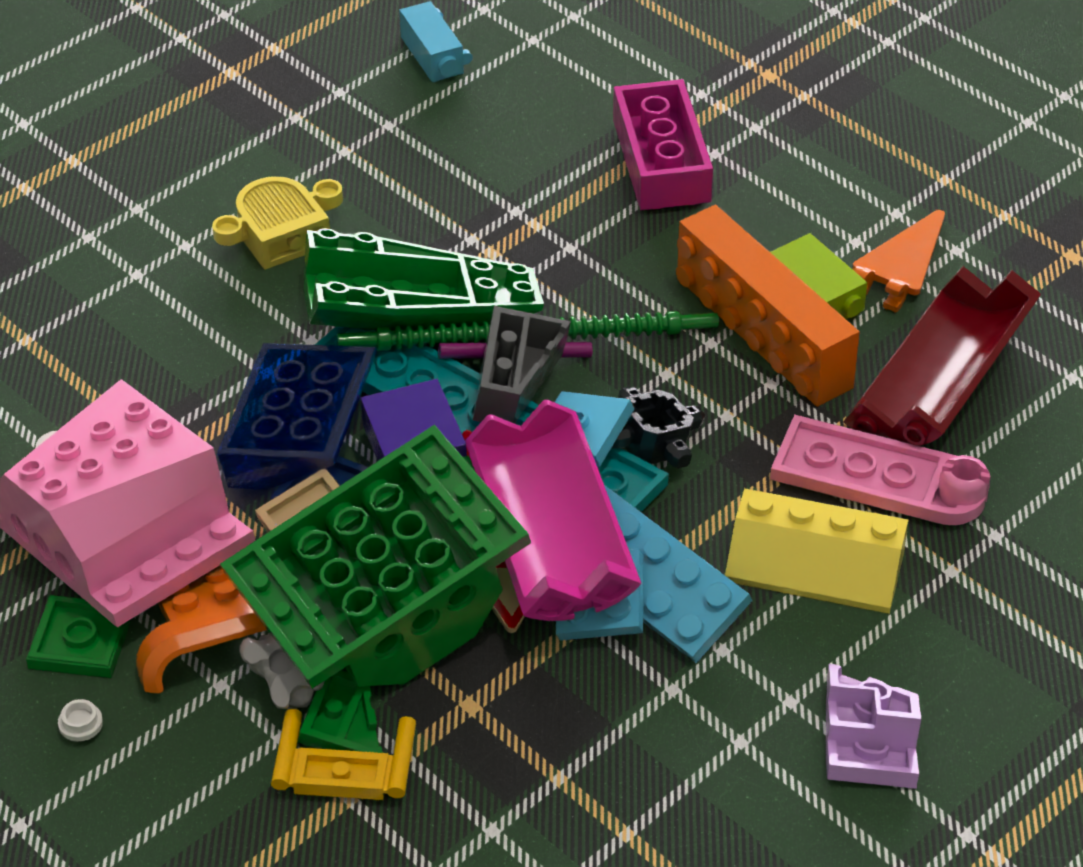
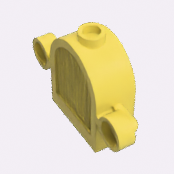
(276, 217)

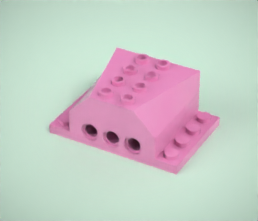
(122, 505)

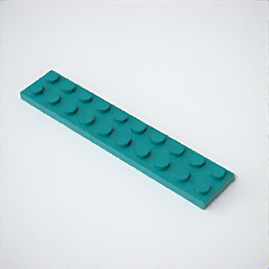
(392, 369)

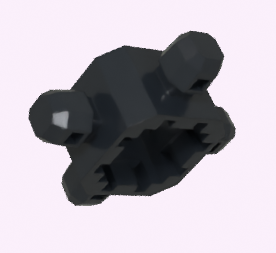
(666, 413)

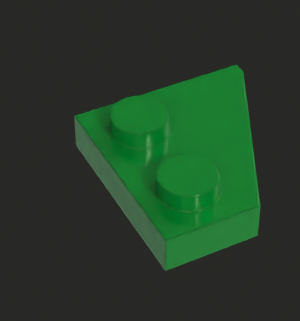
(341, 717)

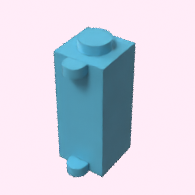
(432, 42)

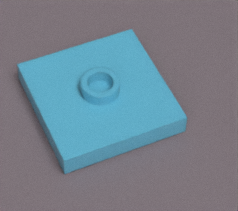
(600, 419)

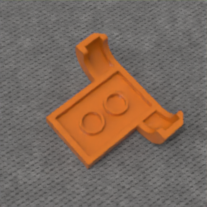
(196, 618)

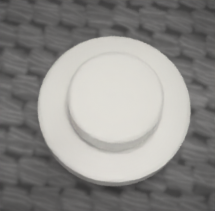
(80, 720)

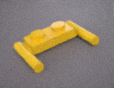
(342, 771)

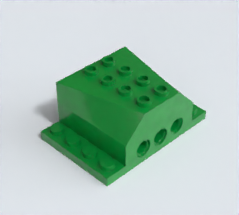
(383, 567)

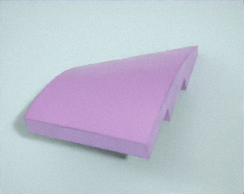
(871, 731)

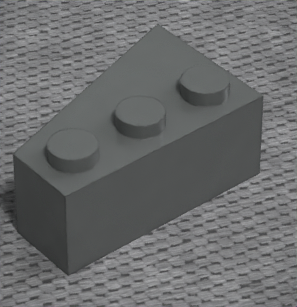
(517, 361)

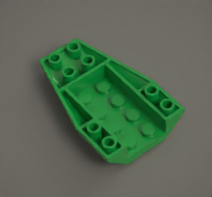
(396, 283)

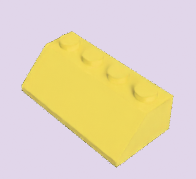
(816, 550)

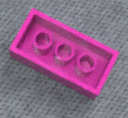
(662, 144)

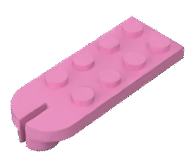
(882, 472)

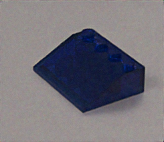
(293, 413)

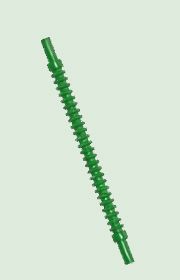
(672, 323)

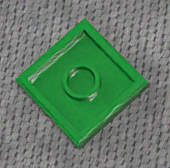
(76, 639)

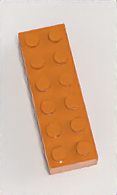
(767, 305)

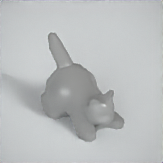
(285, 683)

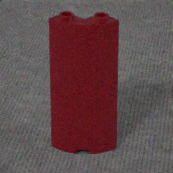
(943, 358)

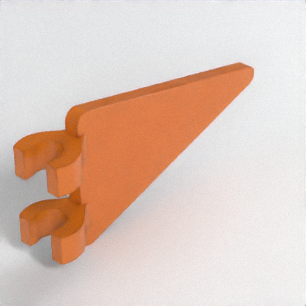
(902, 260)

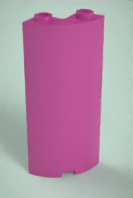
(559, 498)

